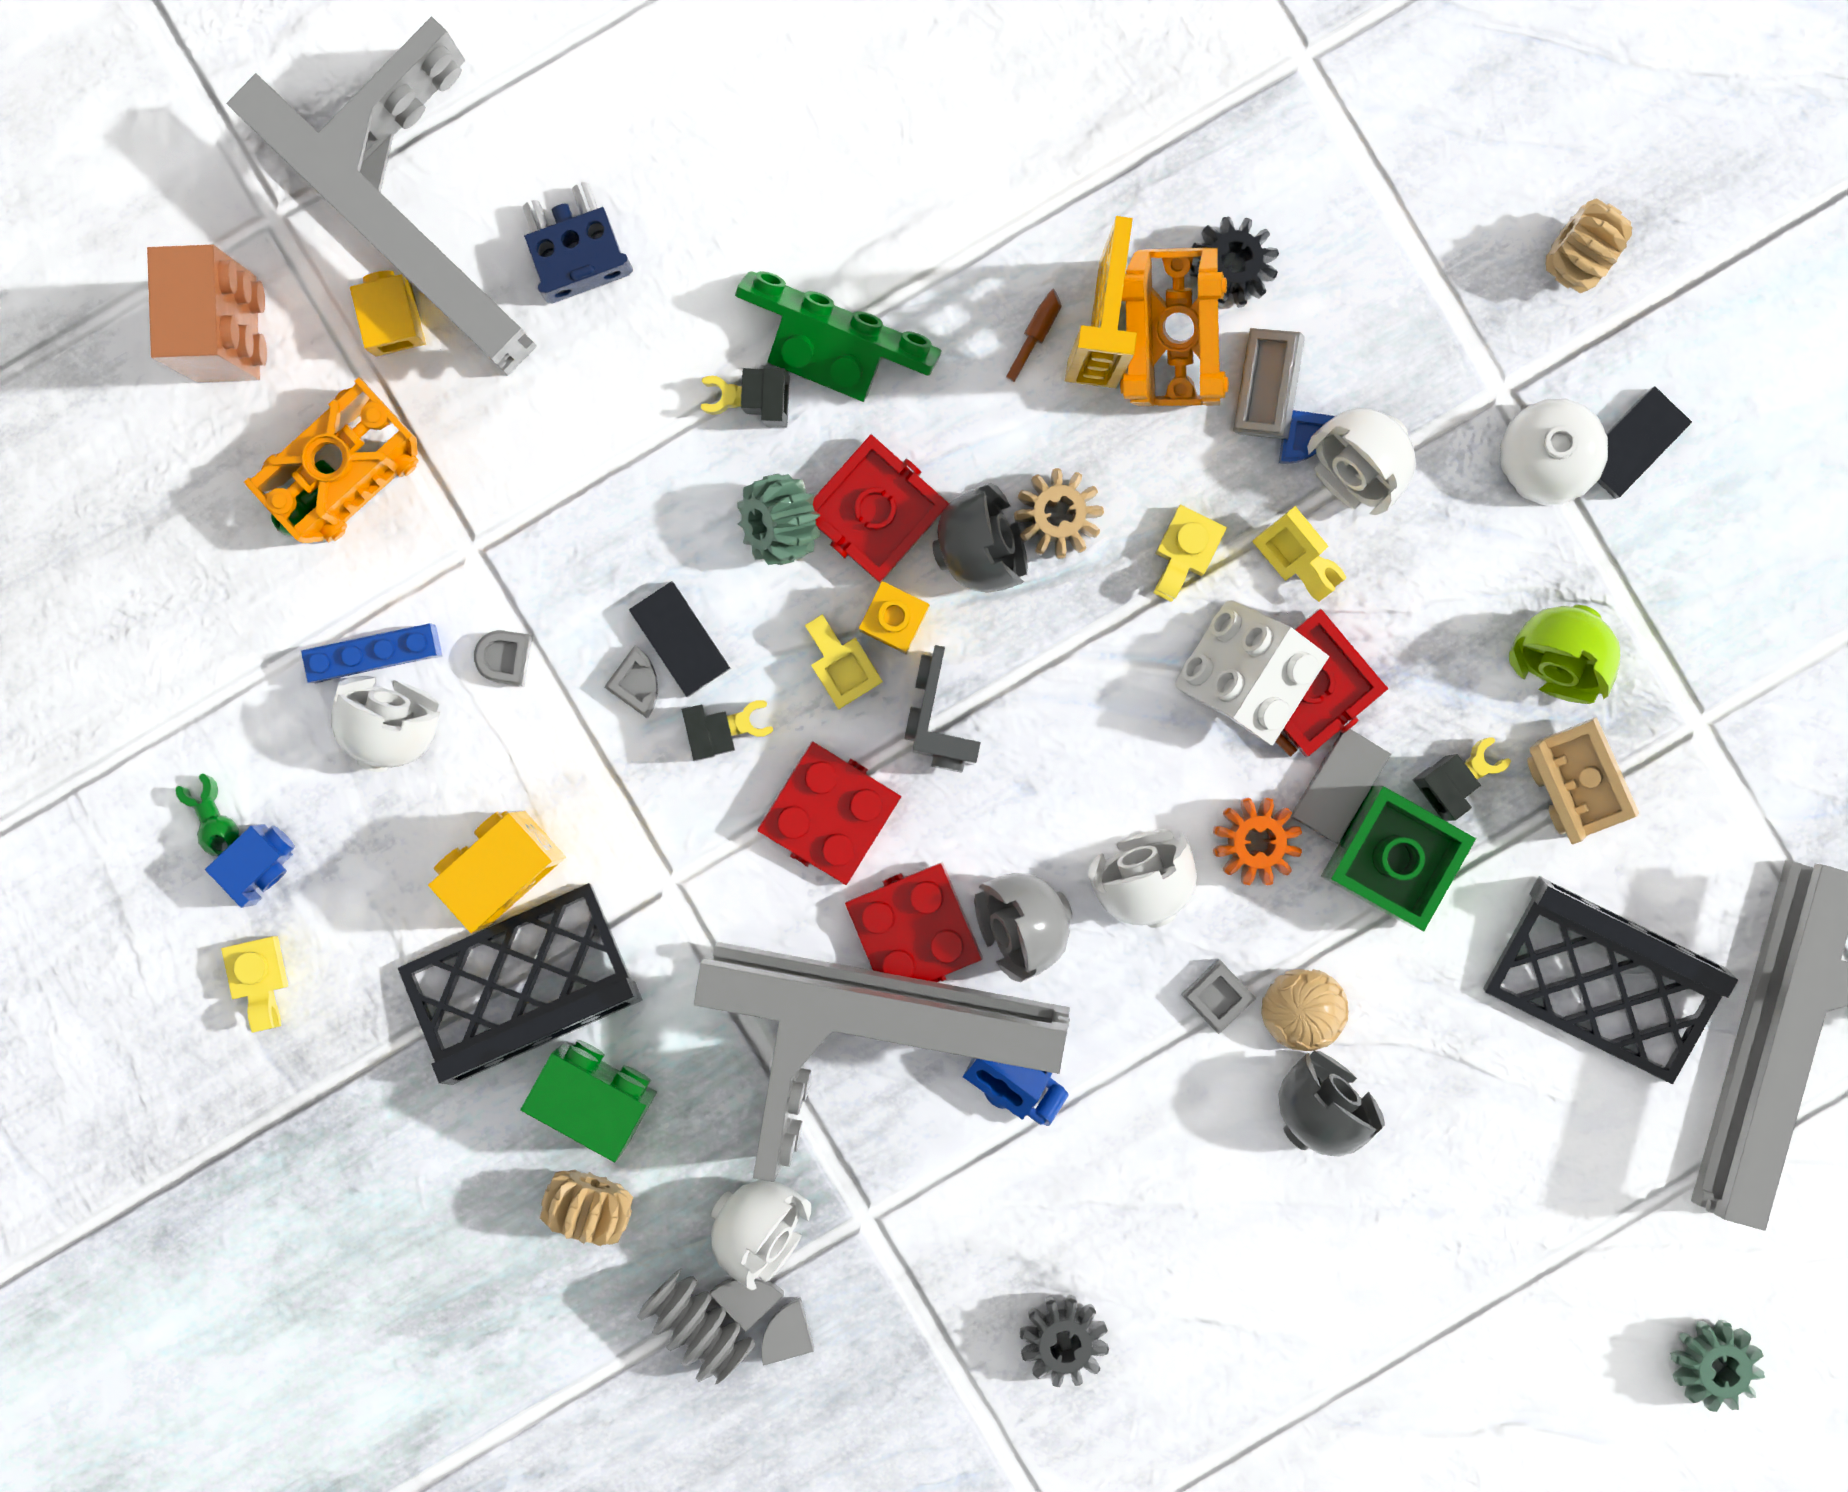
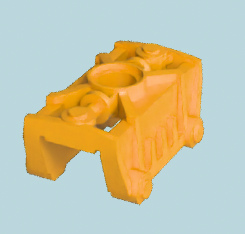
(1147, 317)
(355, 480)

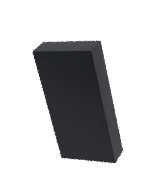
(1640, 439)
(679, 639)

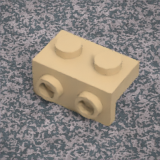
(1581, 781)

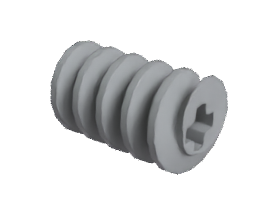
(696, 1328)

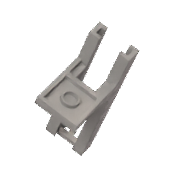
(349, 166)
(1790, 992)
(826, 997)

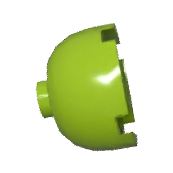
(1569, 651)

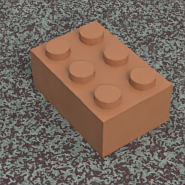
(205, 314)

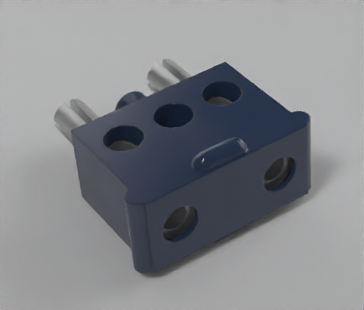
(576, 268)

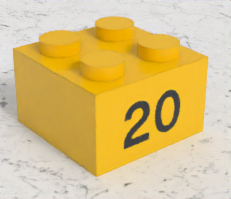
(496, 870)

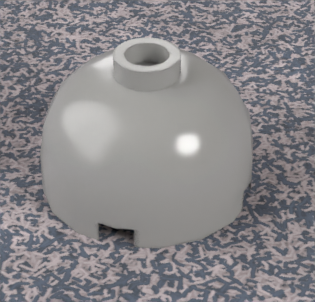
(1025, 921)

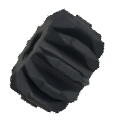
(1249, 248)

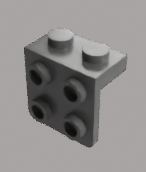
(947, 751)

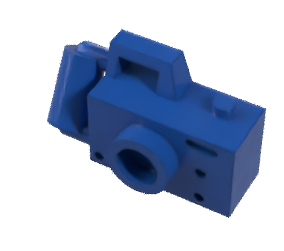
(1018, 1089)

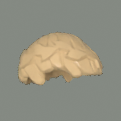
(1305, 1009)

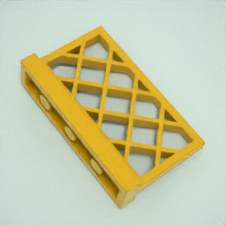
(1102, 350)

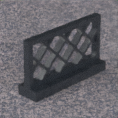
(1629, 940)
(537, 1026)

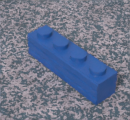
(371, 653)

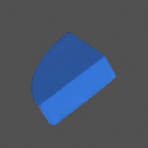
(1302, 428)

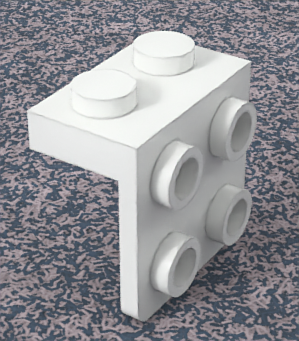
(1251, 670)

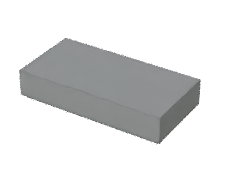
(1269, 383)
(1340, 785)

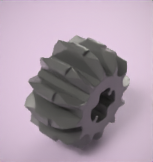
(1083, 1344)

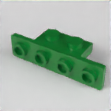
(831, 342)

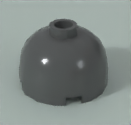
(979, 542)
(1325, 1109)

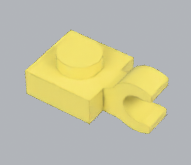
(1188, 547)
(1294, 548)
(844, 668)
(255, 972)

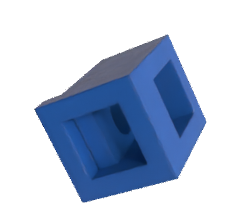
(251, 863)

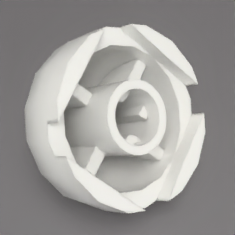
(1554, 451)
(1364, 458)
(381, 724)
(1147, 879)
(755, 1229)

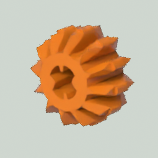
(1258, 823)

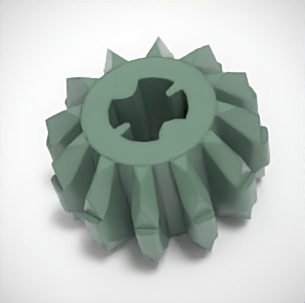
(778, 519)
(1735, 1376)

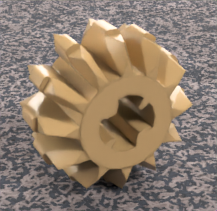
(1588, 246)
(1066, 530)
(586, 1207)

